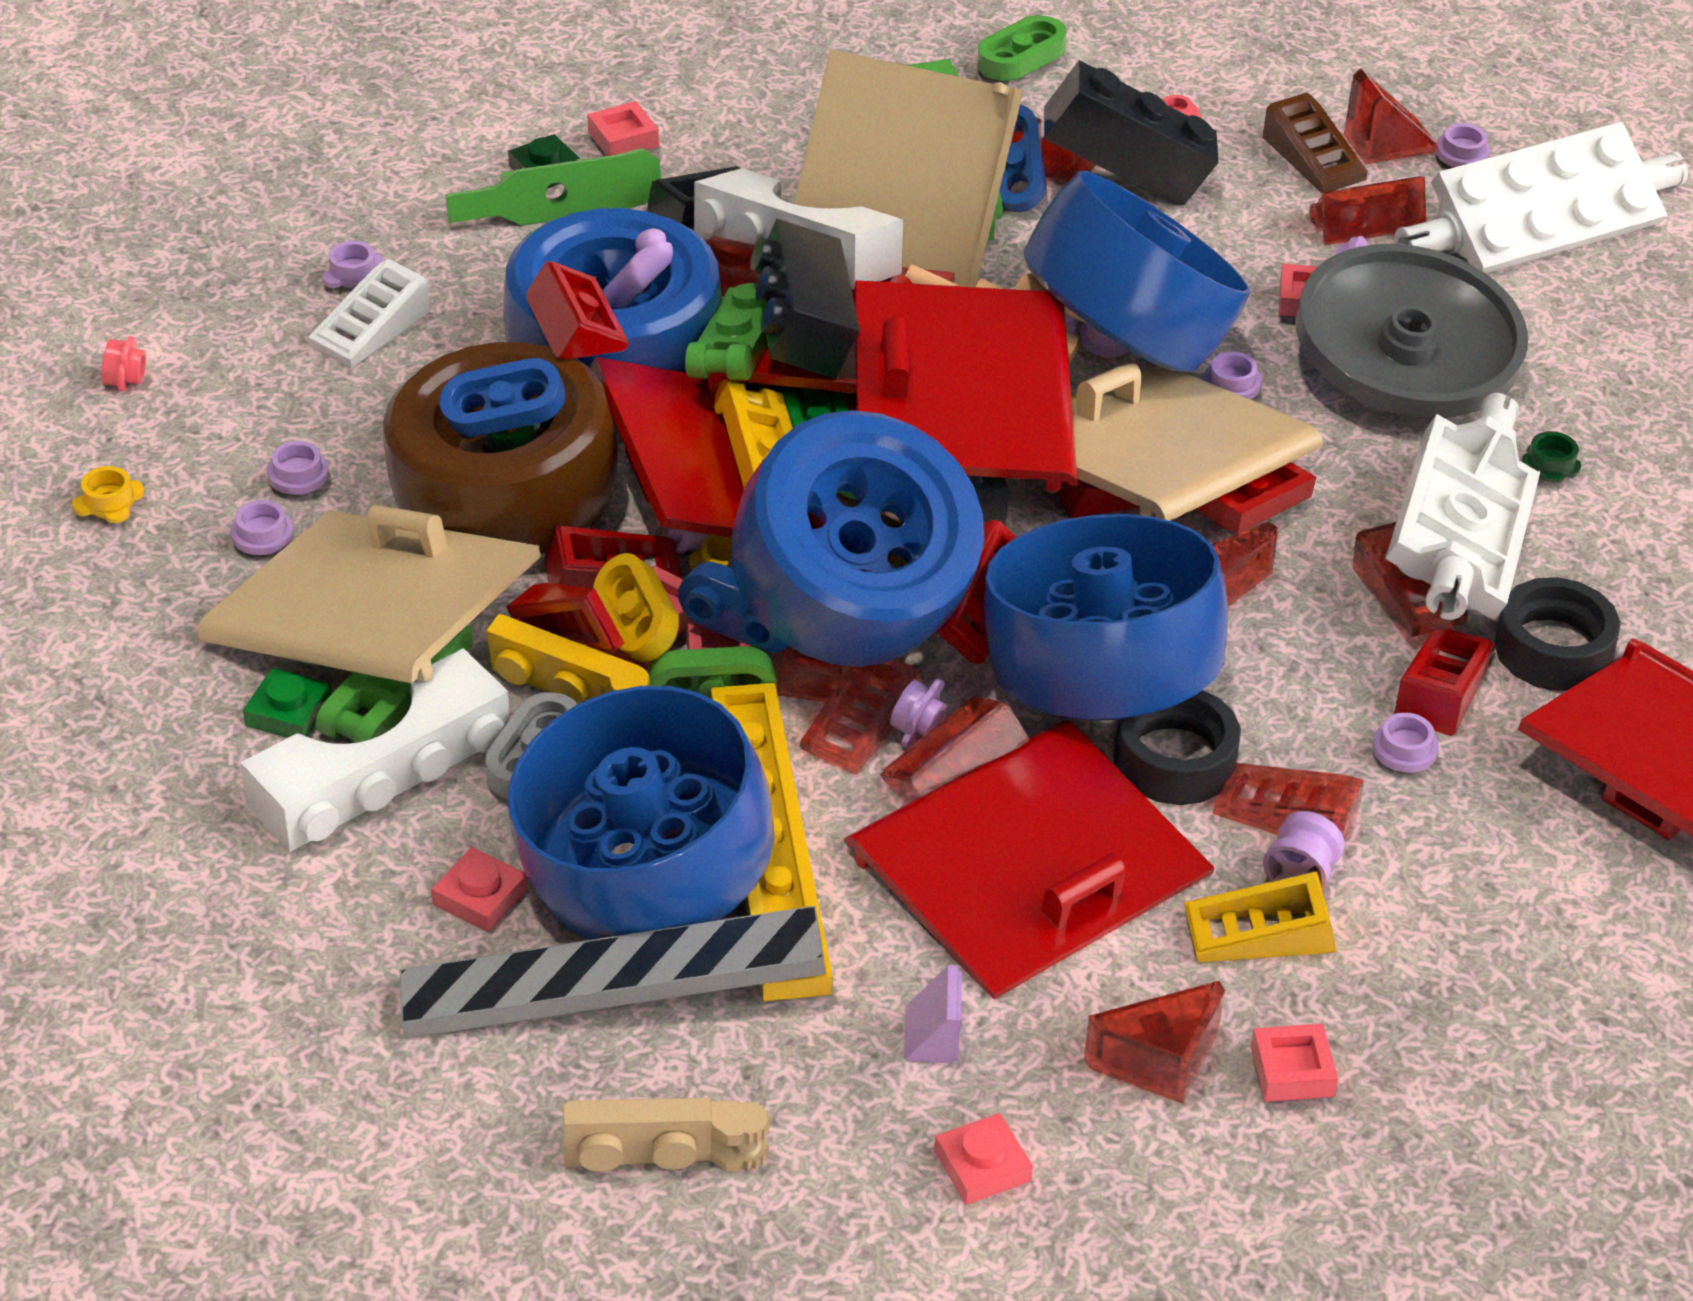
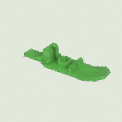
(588, 184)

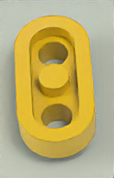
(638, 607)

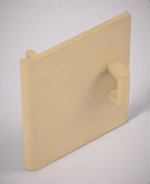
(913, 150)
(1177, 438)
(368, 593)

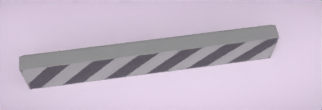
(610, 972)

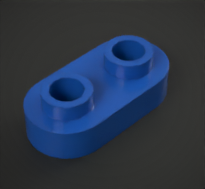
(1024, 164)
(504, 395)
(714, 602)

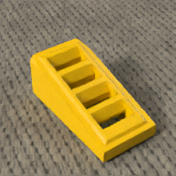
(1280, 898)

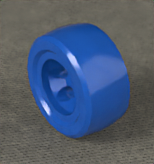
(600, 245)
(1135, 273)
(832, 585)
(1105, 616)
(629, 774)

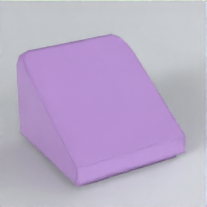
(935, 1019)

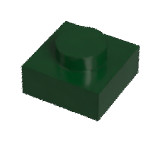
(541, 152)

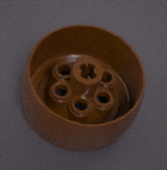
(509, 494)

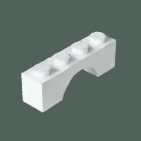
(746, 205)
(314, 786)

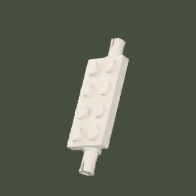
(1546, 199)
(1466, 512)

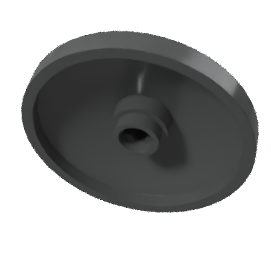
(1411, 330)

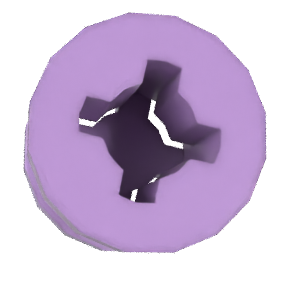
(1303, 846)

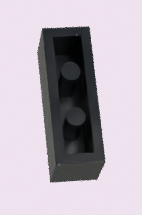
(1131, 133)
(805, 298)

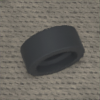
(1563, 601)
(1177, 779)

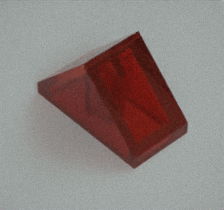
(1381, 125)
(1157, 1040)

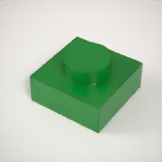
(286, 704)

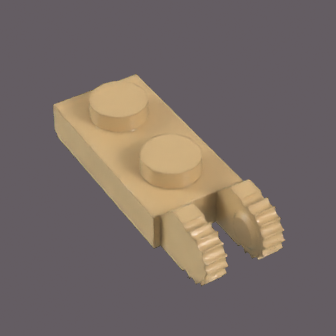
(665, 1133)

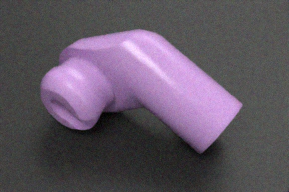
(651, 259)

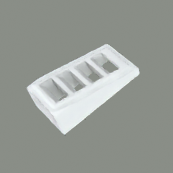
(388, 285)

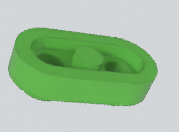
(1021, 48)
(711, 667)

